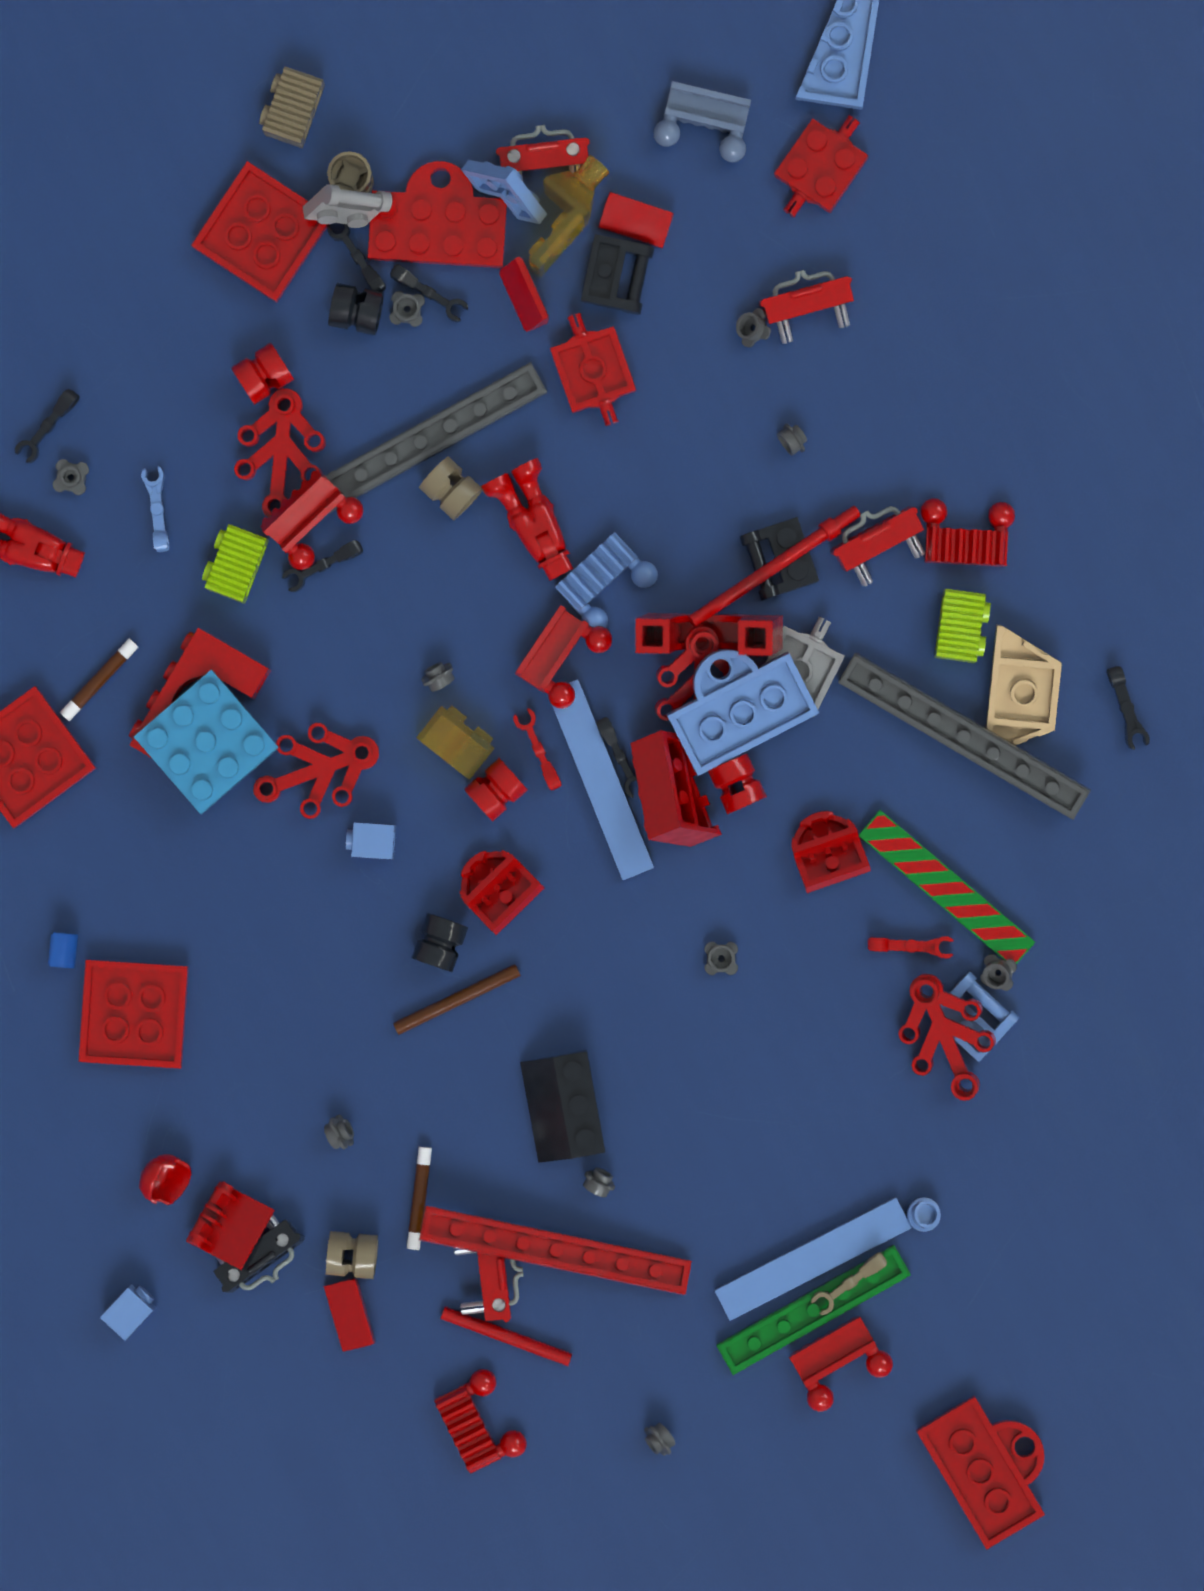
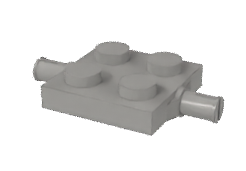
(812, 658)

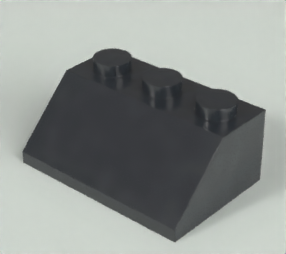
(562, 1107)

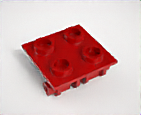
(230, 1225)

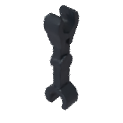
(371, 276)
(407, 279)
(63, 406)
(345, 553)
(1117, 680)
(609, 734)

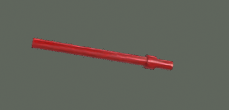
(827, 531)

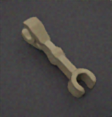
(869, 1268)

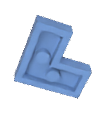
(508, 185)

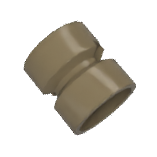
(351, 172)
(450, 488)
(364, 1255)

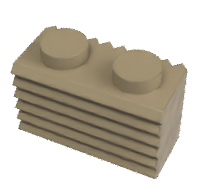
(292, 106)

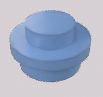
(923, 1214)

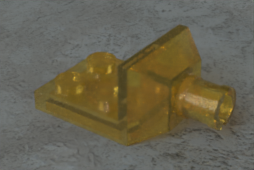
(576, 197)

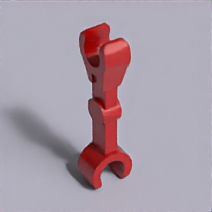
(549, 773)
(910, 945)

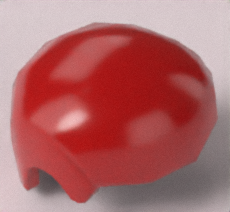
(164, 1179)

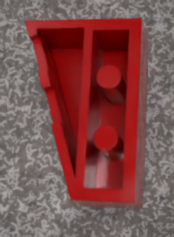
(669, 793)

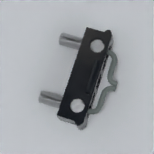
(268, 1250)

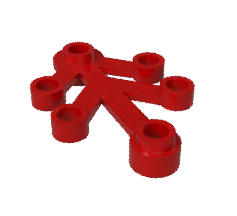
(281, 445)
(689, 655)
(321, 768)
(944, 1030)

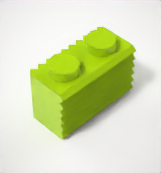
(235, 563)
(961, 626)

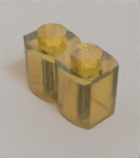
(456, 742)

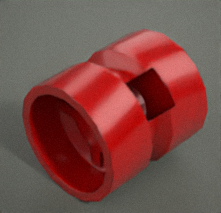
(262, 373)
(732, 772)
(495, 789)

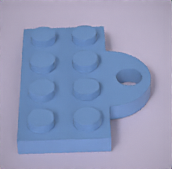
(740, 707)

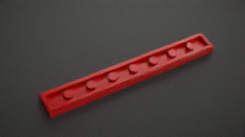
(555, 1250)

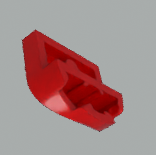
(828, 850)
(497, 888)

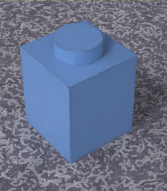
(371, 841)
(129, 1311)

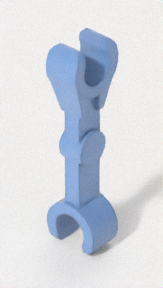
(155, 488)

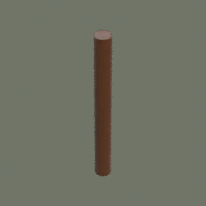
(457, 999)

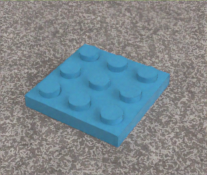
(206, 742)

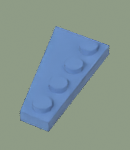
(842, 57)

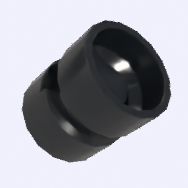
(356, 309)
(439, 942)

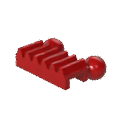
(303, 512)
(964, 545)
(552, 650)
(833, 1352)
(468, 1427)

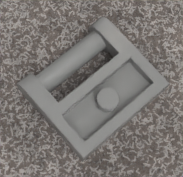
(346, 206)

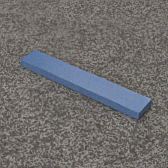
(603, 786)
(812, 1258)

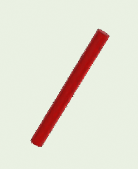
(506, 1336)

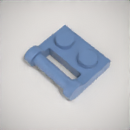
(1006, 1018)

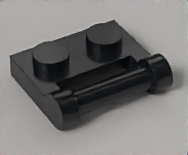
(605, 274)
(781, 537)

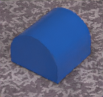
(63, 950)

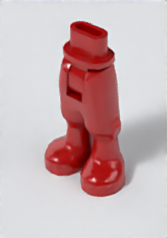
(536, 524)
(37, 548)

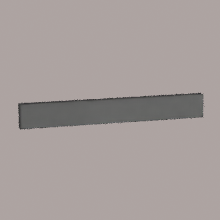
(438, 432)
(964, 736)

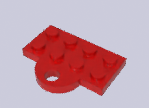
(440, 223)
(985, 1469)

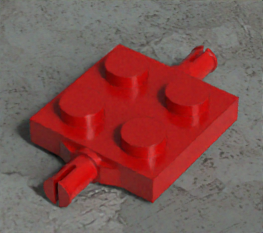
(821, 166)
(593, 369)

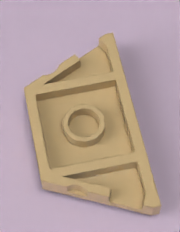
(1021, 689)

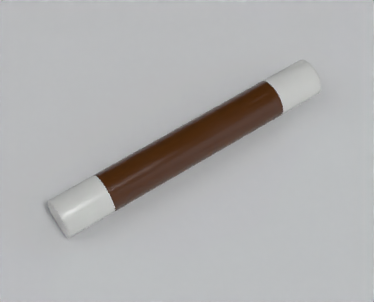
(99, 679)
(419, 1197)

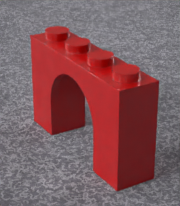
(746, 633)
(201, 655)

